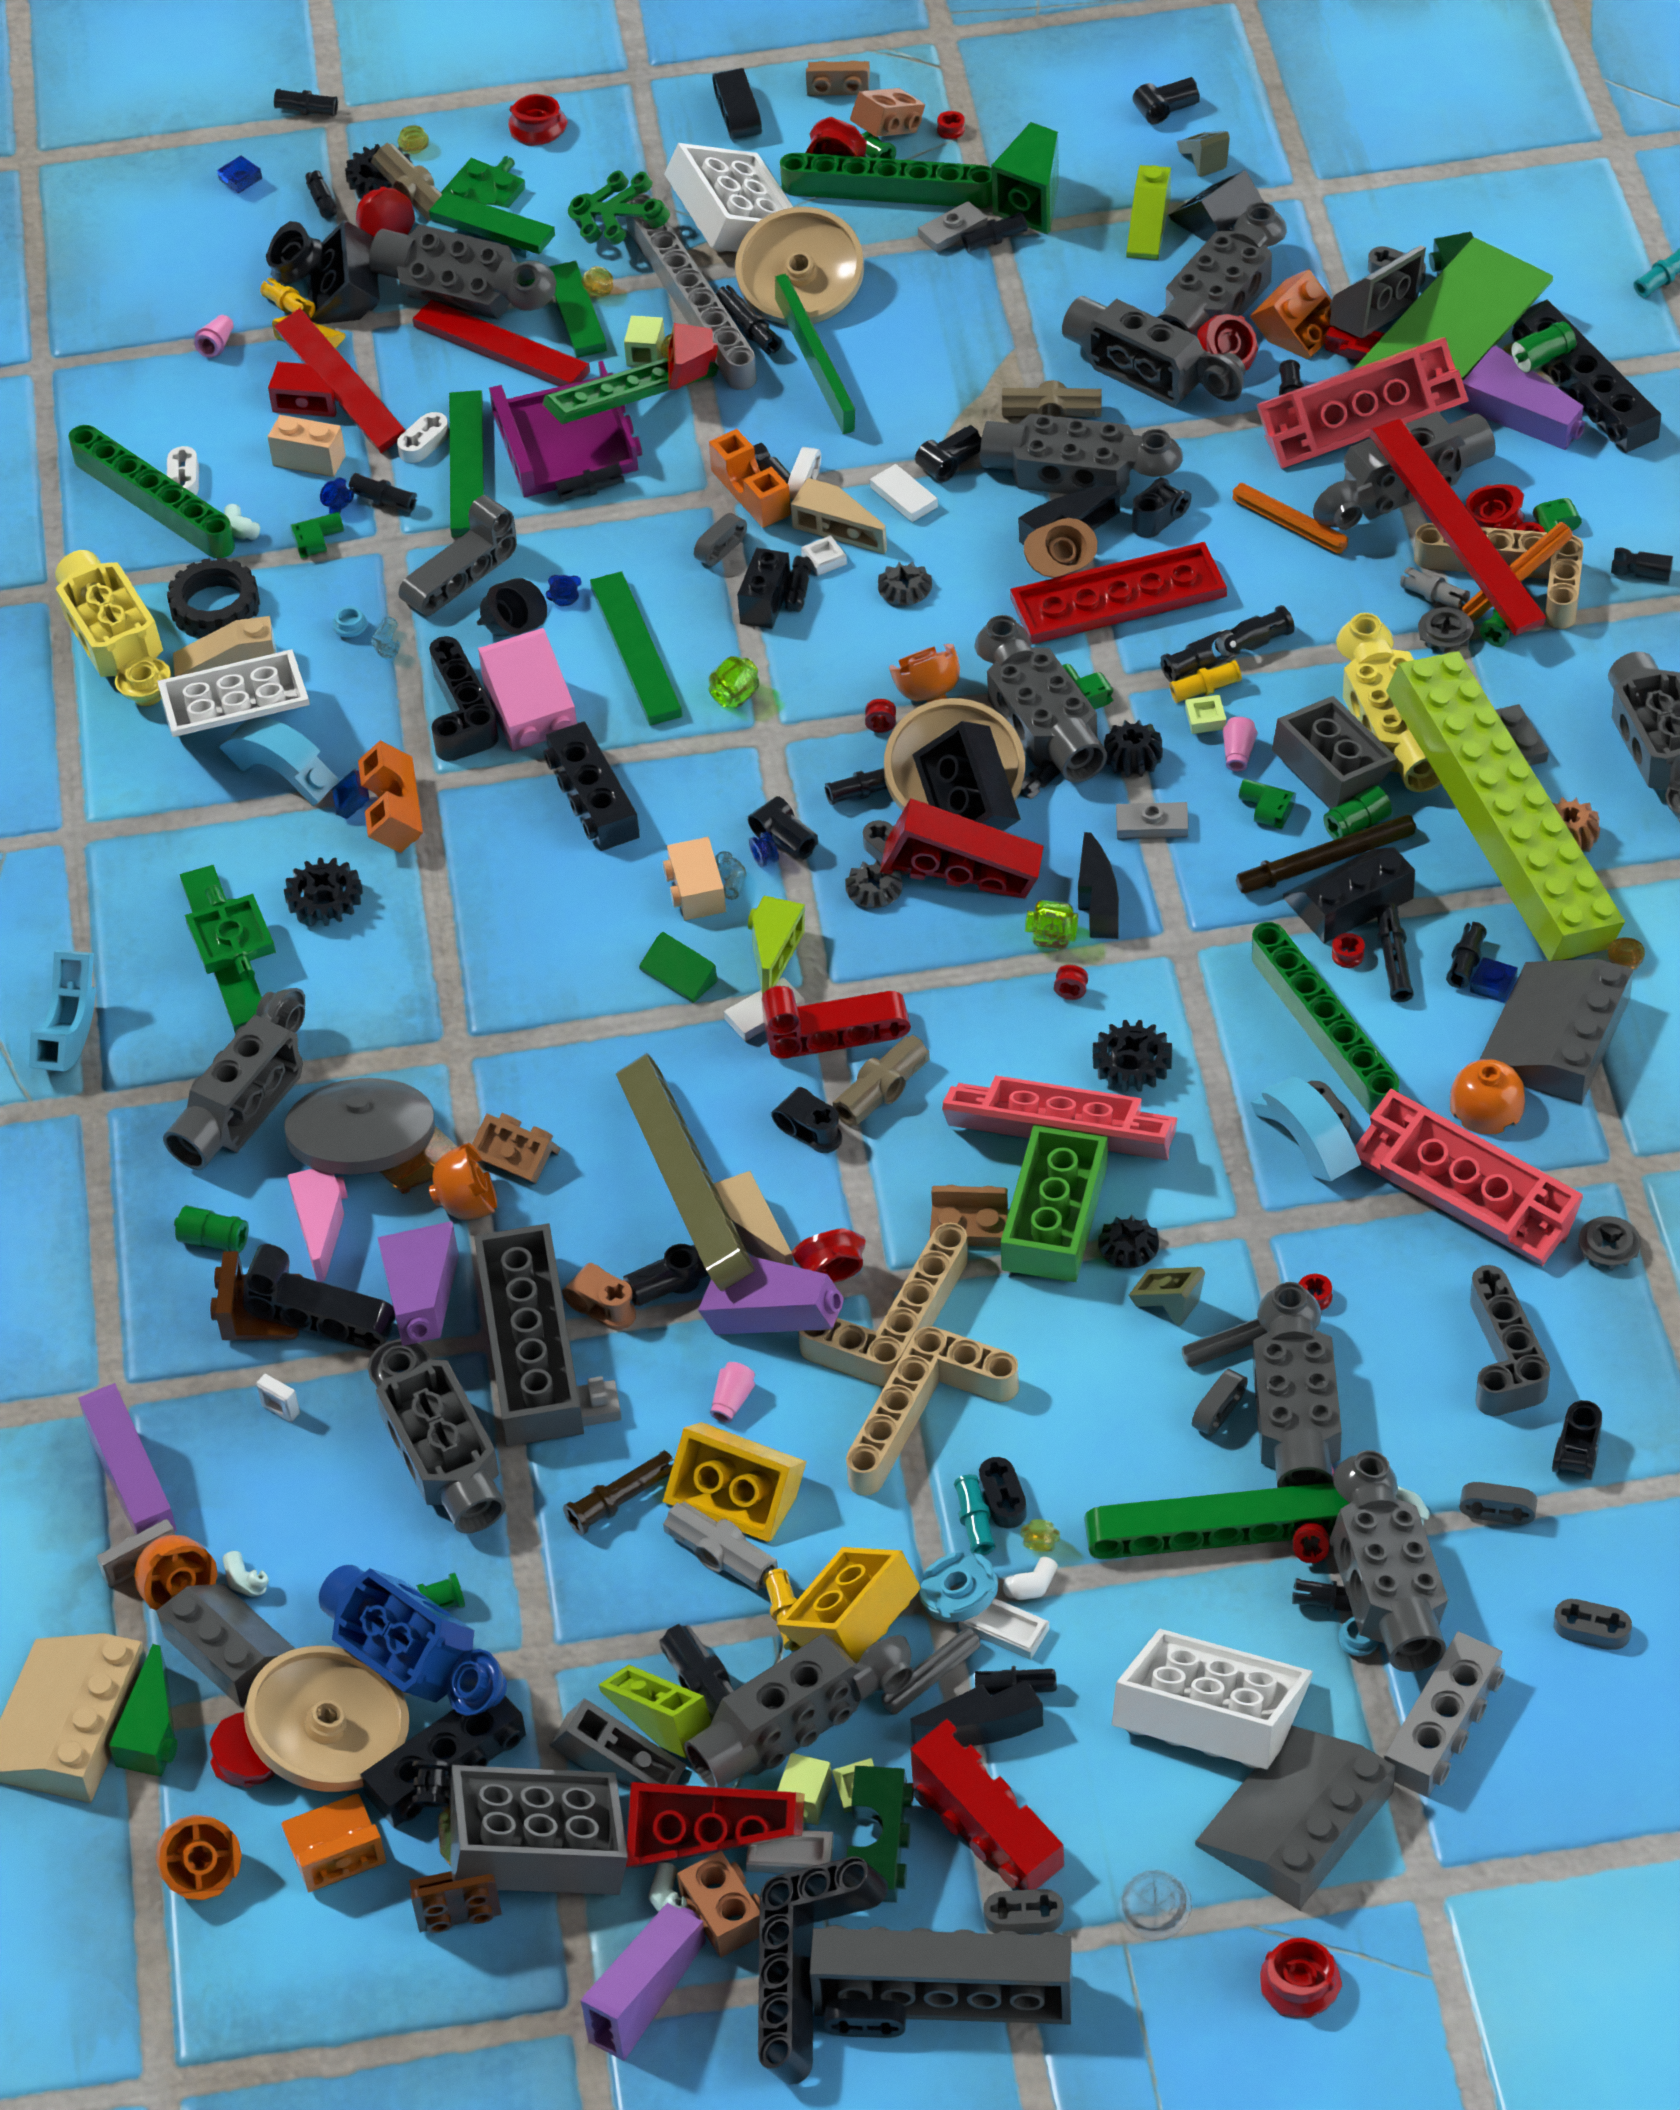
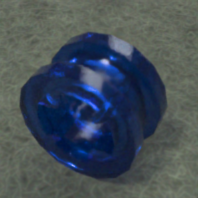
(763, 849)

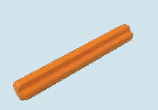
(1290, 518)
(1524, 566)

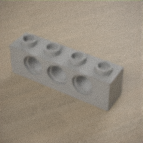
(1463, 1662)

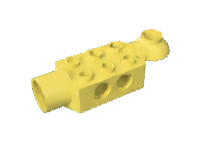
(112, 625)
(1364, 691)

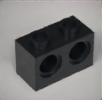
(764, 588)

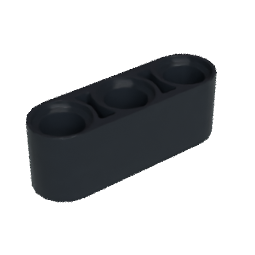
(737, 103)

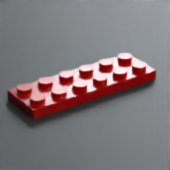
(1118, 592)

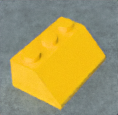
(734, 1479)
(853, 1599)

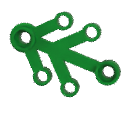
(587, 206)

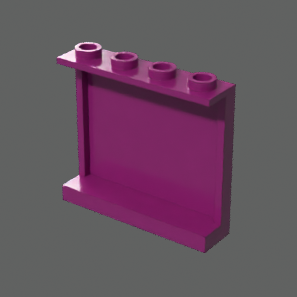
(552, 451)

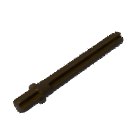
(1272, 872)

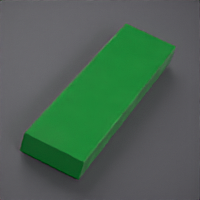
(492, 223)
(577, 311)

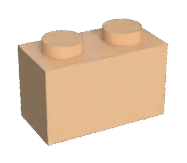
(306, 445)
(695, 879)

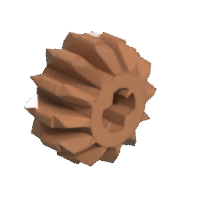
(1581, 822)

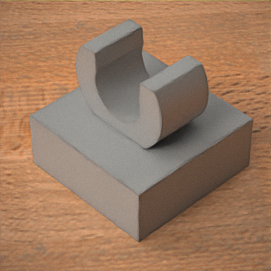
(599, 1401)

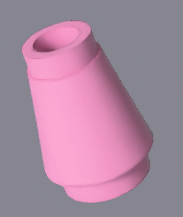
(213, 337)
(1239, 740)
(731, 1390)

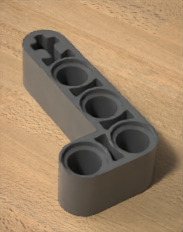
(465, 561)
(1513, 1345)

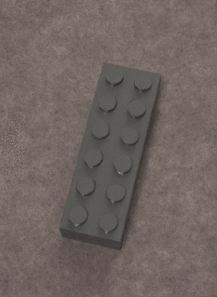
(528, 1335)
(946, 1973)

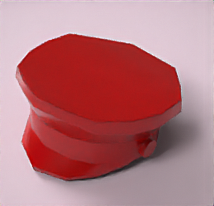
(536, 120)
(836, 138)
(385, 210)
(1229, 335)
(1496, 506)
(832, 1253)
(234, 1756)
(1300, 1978)

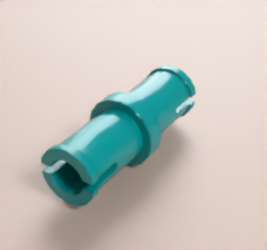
(1662, 273)
(974, 1514)

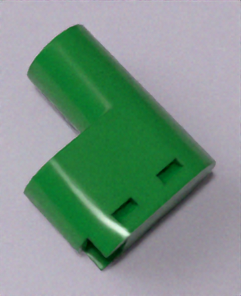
(1560, 510)
(310, 533)
(1093, 686)
(1272, 802)

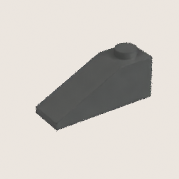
(607, 1745)

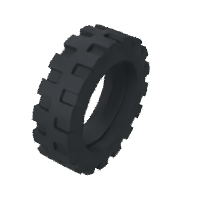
(211, 574)

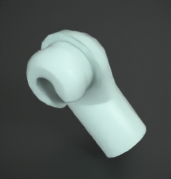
(241, 526)

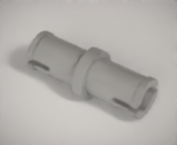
(1434, 588)

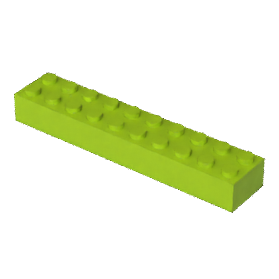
(1505, 807)

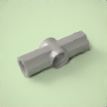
(719, 1545)

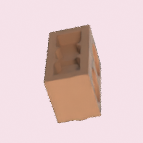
(887, 112)
(721, 1903)

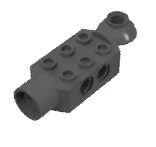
(460, 271)
(1226, 271)
(1150, 352)
(1075, 453)
(1375, 488)
(1040, 700)
(1649, 720)
(241, 1082)
(1295, 1389)
(437, 1434)
(1387, 1564)
(793, 1706)

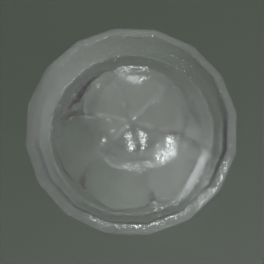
(1155, 1905)

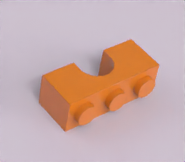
(759, 492)
(396, 814)

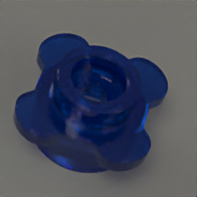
(336, 495)
(563, 589)

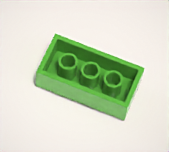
(1054, 1203)

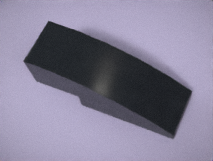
(1090, 506)
(1098, 890)
(984, 1717)

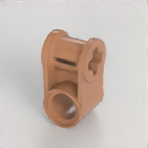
(601, 1297)

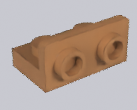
(837, 77)
(512, 1148)
(977, 1209)

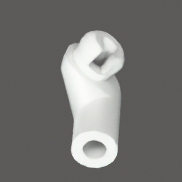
(1031, 1584)

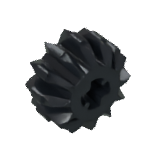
(1133, 748)

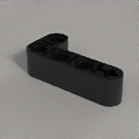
(472, 722)
(312, 1305)

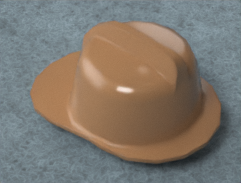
(1060, 547)

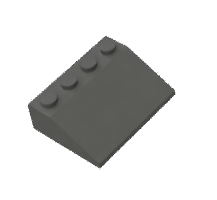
(1560, 1023)
(1299, 1814)
(538, 1829)

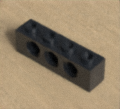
(591, 786)
(452, 1735)

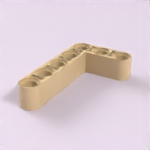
(1561, 568)
(864, 1351)
(928, 1359)

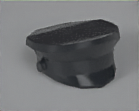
(293, 253)

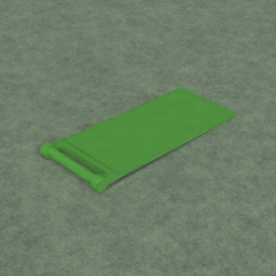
(1468, 304)

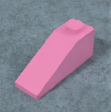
(320, 1214)

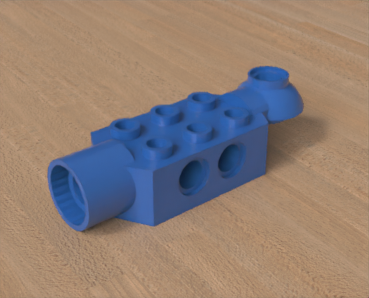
(410, 1640)

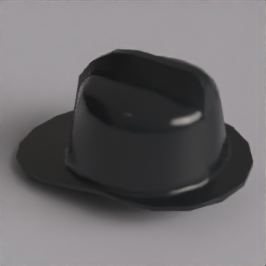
(513, 608)

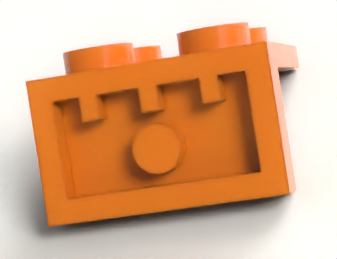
(334, 1842)

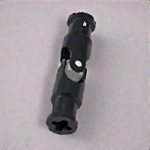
(1246, 635)

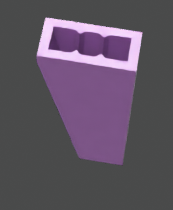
(1522, 400)
(420, 1278)
(773, 1300)
(124, 1459)
(641, 1980)

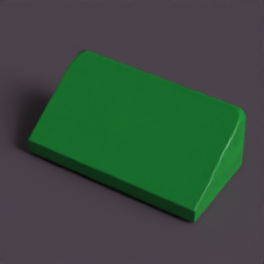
(679, 967)

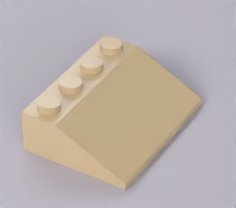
(67, 1712)

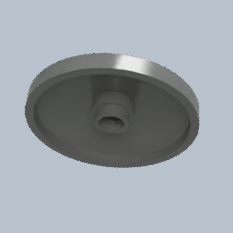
(359, 1126)

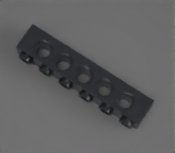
(1595, 383)

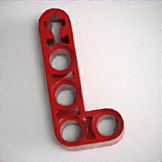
(831, 1024)

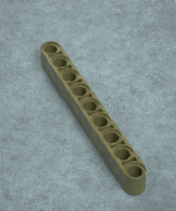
(685, 1173)

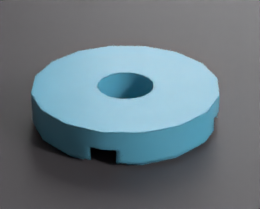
(962, 1603)

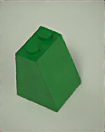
(1028, 177)

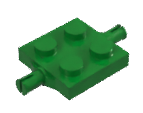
(487, 183)
(230, 933)

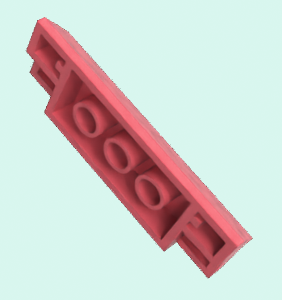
(1354, 402)
(1016, 1105)
(1468, 1177)

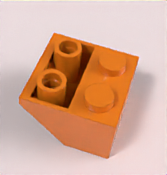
(1296, 315)

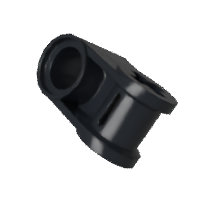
(1158, 508)
(809, 1120)
(1579, 1445)

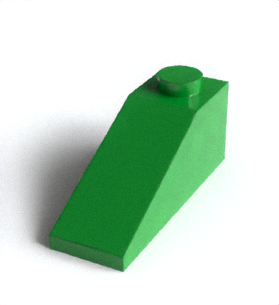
(146, 1728)

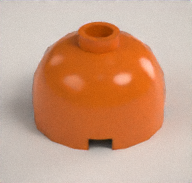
(927, 674)
(1487, 1096)
(462, 1185)
(170, 1566)
(198, 1857)

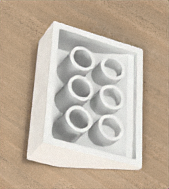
(724, 191)
(232, 693)
(1210, 1698)

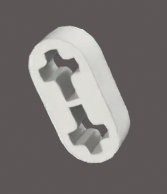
(423, 437)
(805, 467)
(187, 473)

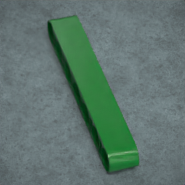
(886, 180)
(152, 491)
(1322, 1016)
(1209, 1520)

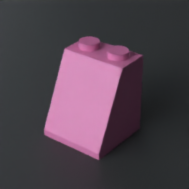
(526, 688)

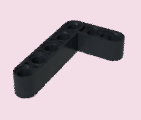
(787, 1919)

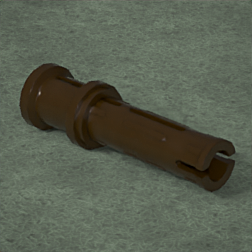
(606, 1499)

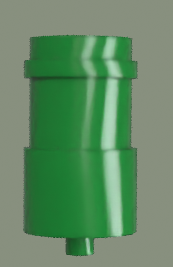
(1543, 346)
(1358, 813)
(209, 1229)

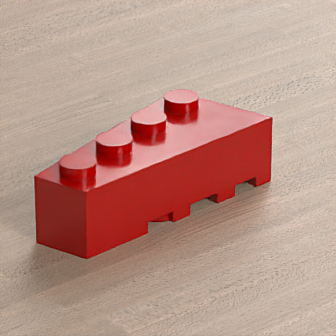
(961, 851)
(983, 1810)
(698, 1820)

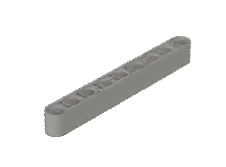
(694, 297)

